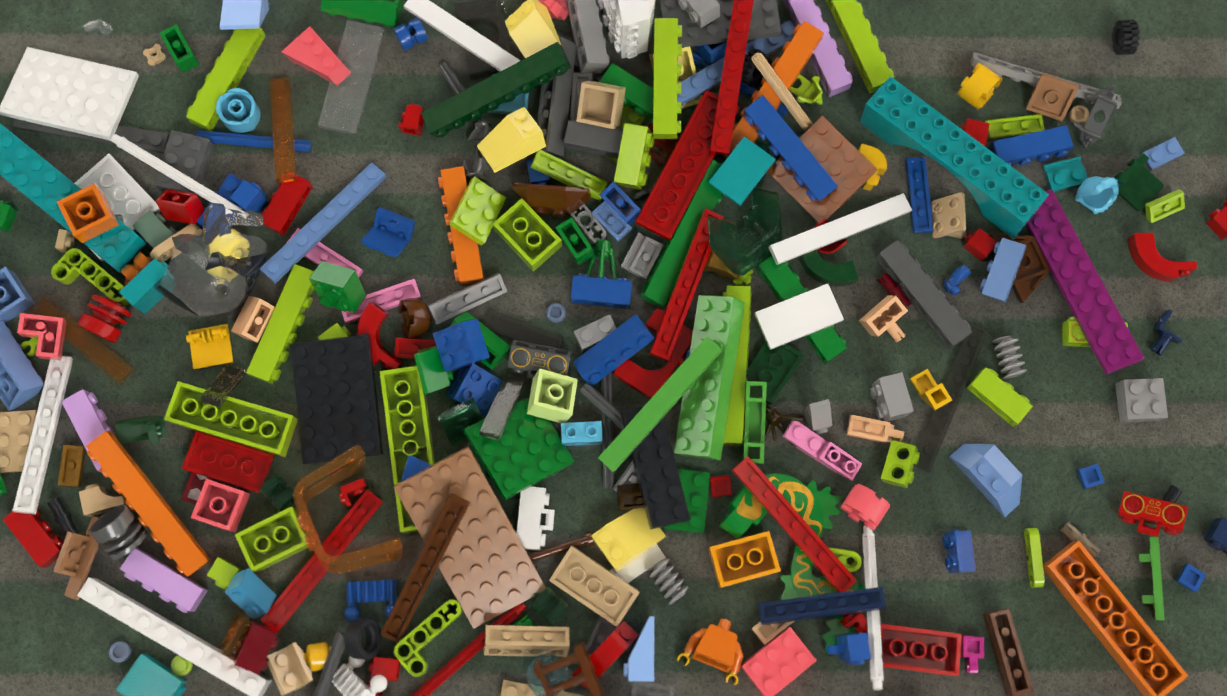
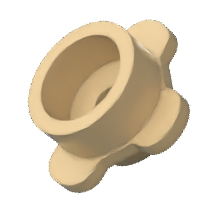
(152, 60)

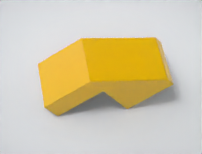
(929, 391)

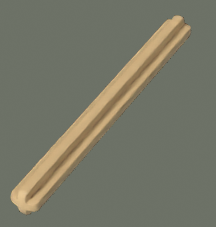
(781, 90)

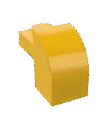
(878, 160)

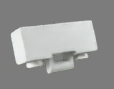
(529, 517)

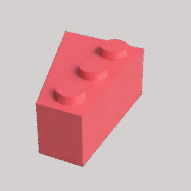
(315, 56)

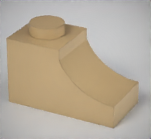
(97, 501)

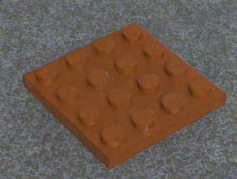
(840, 161)

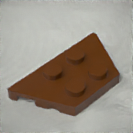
(1031, 269)

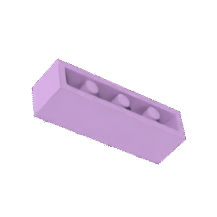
(86, 417)
(164, 580)

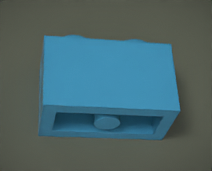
(250, 593)

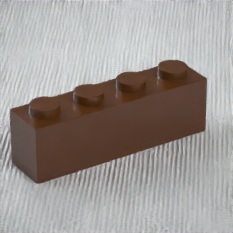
(1008, 652)

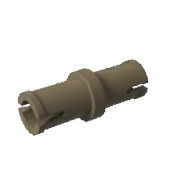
(1075, 535)

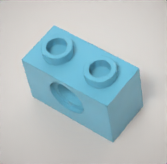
(581, 433)

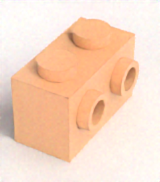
(253, 319)

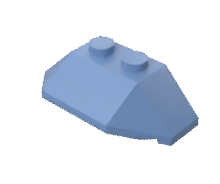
(990, 474)

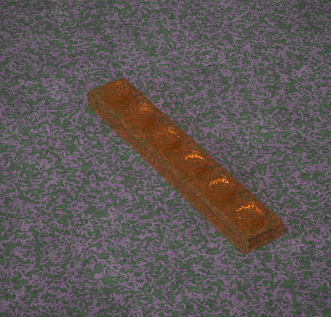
(283, 130)

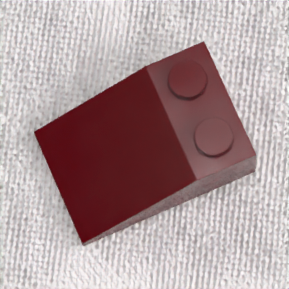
(255, 647)

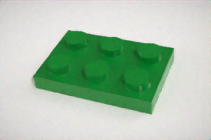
(695, 489)

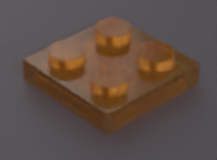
(231, 640)

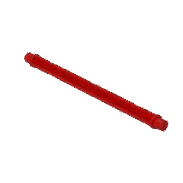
(466, 654)

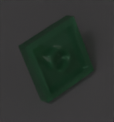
(459, 418)

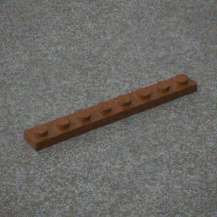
(425, 567)

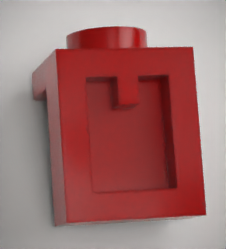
(355, 488)
(859, 621)

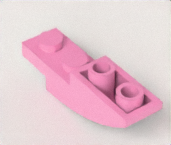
(821, 450)

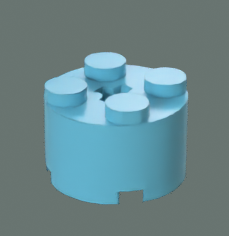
(238, 110)

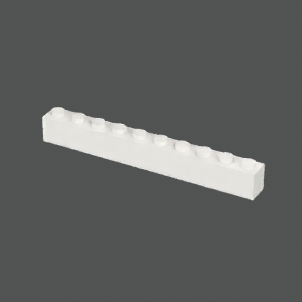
(172, 636)

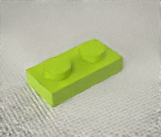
(1165, 206)

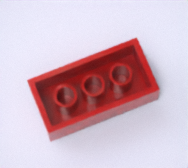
(920, 650)

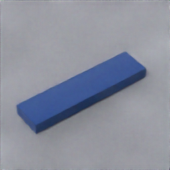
(919, 195)

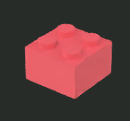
(220, 505)

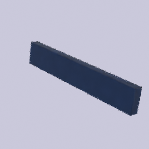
(822, 605)

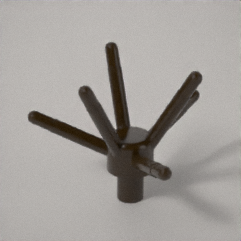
(774, 419)

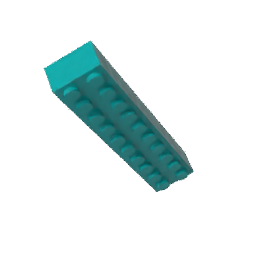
(47, 185)

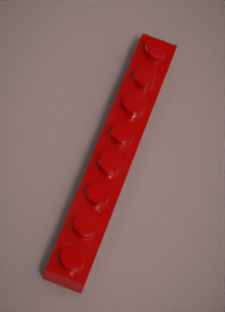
(731, 76)
(683, 289)
(794, 525)
(313, 571)

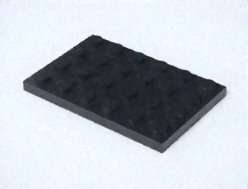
(336, 397)

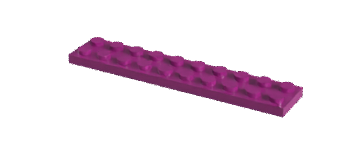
(1083, 287)

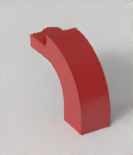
(1148, 259)
(371, 323)
(610, 650)

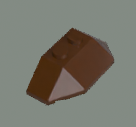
(552, 199)

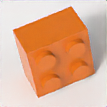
(88, 213)

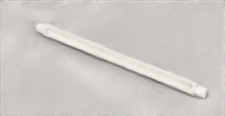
(171, 172)
(873, 617)

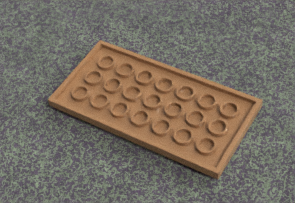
(485, 557)

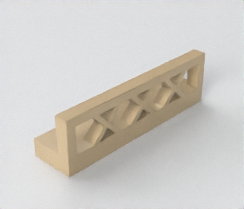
(526, 641)

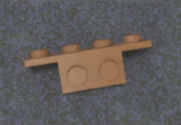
(76, 560)

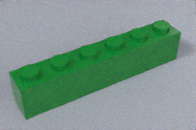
(786, 285)

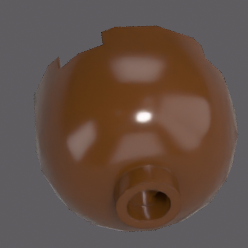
(415, 317)

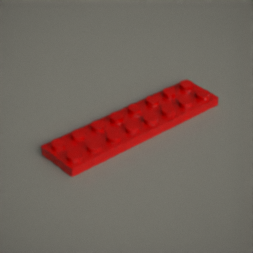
(682, 172)

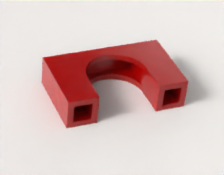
(647, 381)

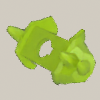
(808, 91)

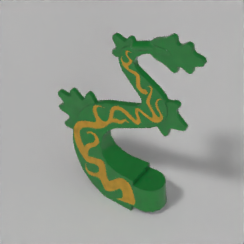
(815, 509)

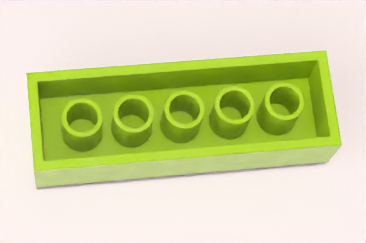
(233, 421)

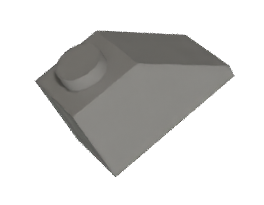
(819, 416)

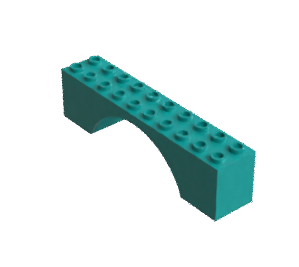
(998, 188)

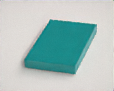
(742, 171)

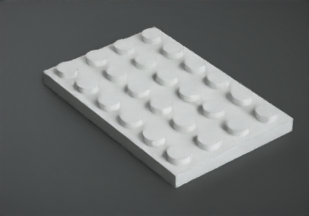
(68, 93)

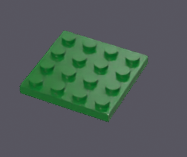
(523, 455)

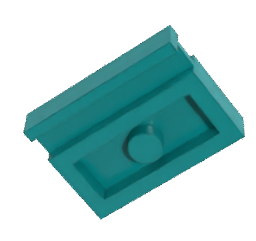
(1065, 174)

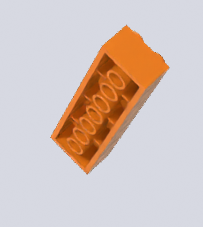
(1114, 621)

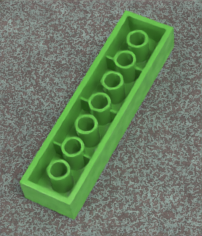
(708, 399)

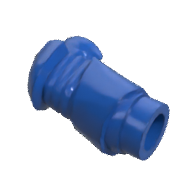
(955, 279)

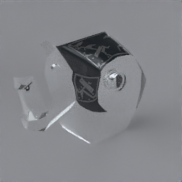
(204, 278)

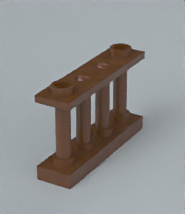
(587, 676)

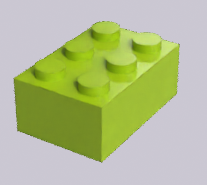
(634, 156)
(527, 234)
(272, 540)

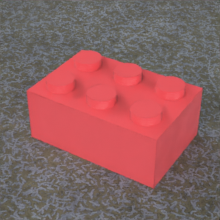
(778, 663)

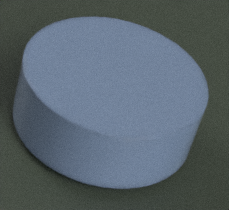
(556, 313)
(120, 651)

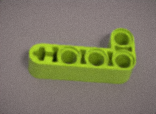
(82, 267)
(431, 633)

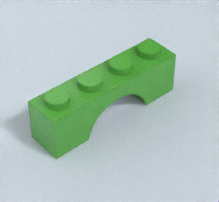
(755, 421)

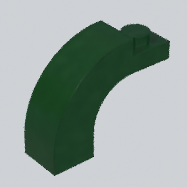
(828, 273)
(141, 428)

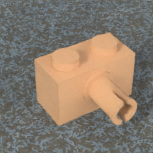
(883, 318)

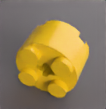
(980, 86)

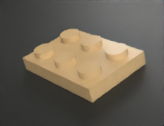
(15, 438)

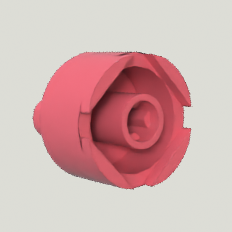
(865, 506)

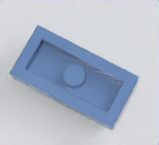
(1163, 153)
(611, 221)

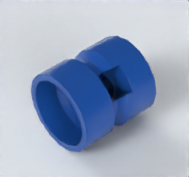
(404, 36)

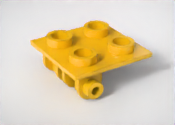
(210, 346)

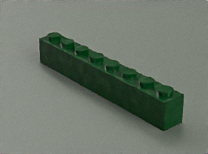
(496, 90)

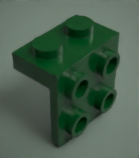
(1137, 183)

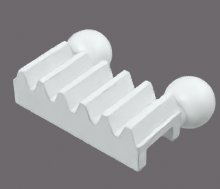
(352, 685)

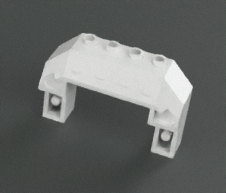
(628, 24)

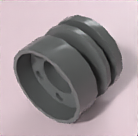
(118, 532)

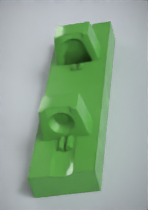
(1154, 559)

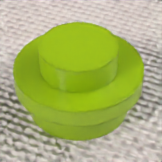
(181, 666)

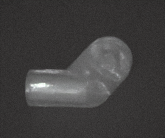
(99, 25)

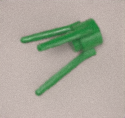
(603, 250)

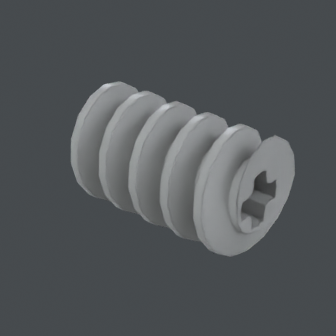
(1009, 356)
(668, 580)

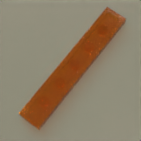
(87, 343)

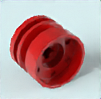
(104, 318)

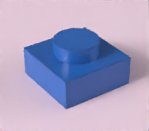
(1090, 476)
(1190, 577)

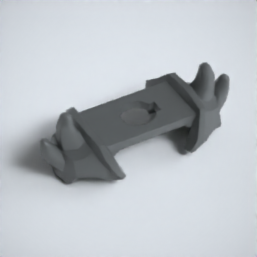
(480, 131)
(1092, 131)

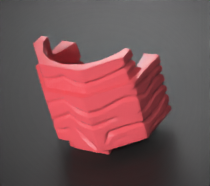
(557, 8)

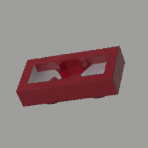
(194, 488)

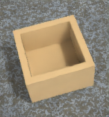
(601, 104)

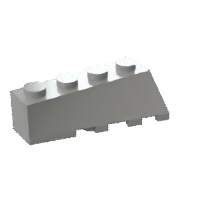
(701, 11)

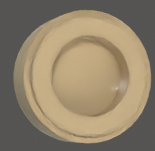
(1078, 114)

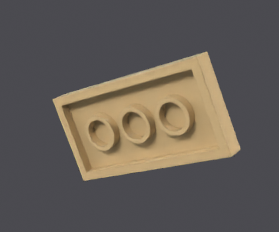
(594, 586)

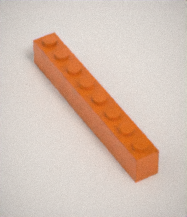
(787, 68)
(148, 503)

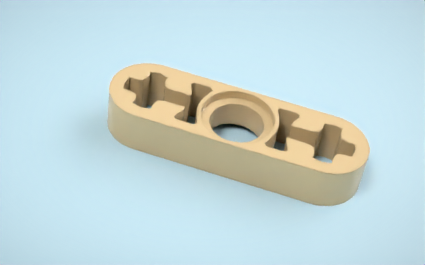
(167, 248)

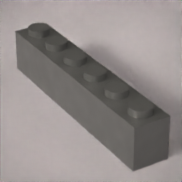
(555, 105)
(924, 295)

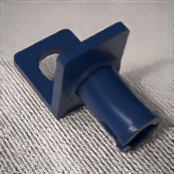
(1165, 336)

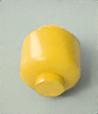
(316, 656)

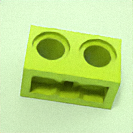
(894, 463)

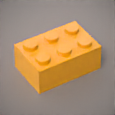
(744, 559)

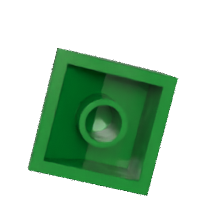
(431, 370)

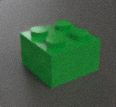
(338, 287)

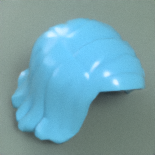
(1098, 193)

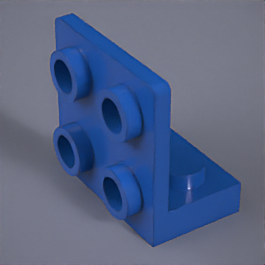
(477, 384)
(959, 551)

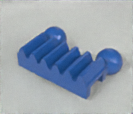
(369, 592)

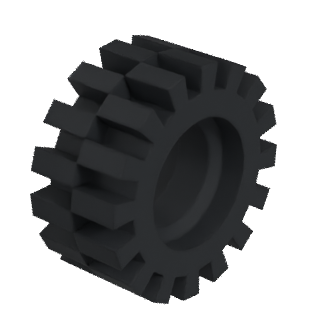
(1125, 37)
(750, 72)

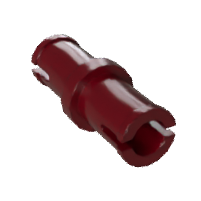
(894, 290)

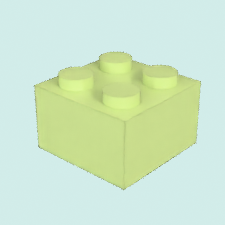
(552, 396)

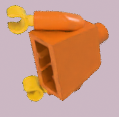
(716, 648)

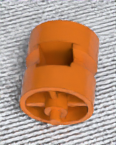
(140, 263)

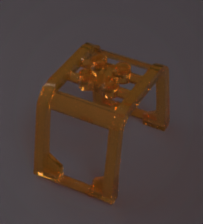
(356, 560)

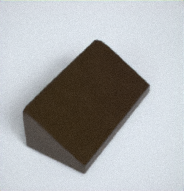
(629, 497)

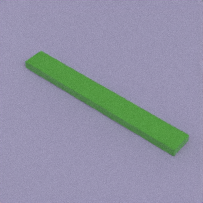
(660, 404)

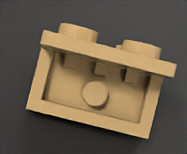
(949, 216)
(289, 669)

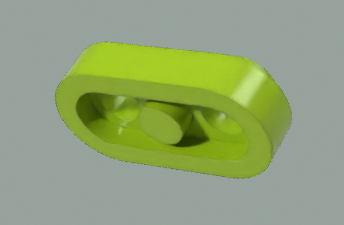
(843, 555)

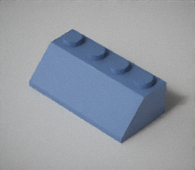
(17, 376)

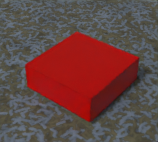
(720, 486)

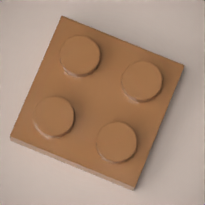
(1052, 96)

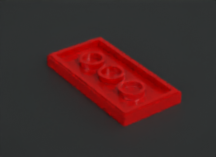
(227, 461)

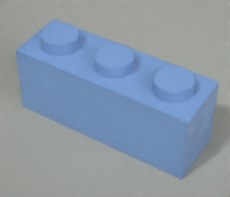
(1003, 269)

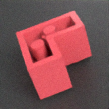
(49, 332)

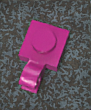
(972, 649)

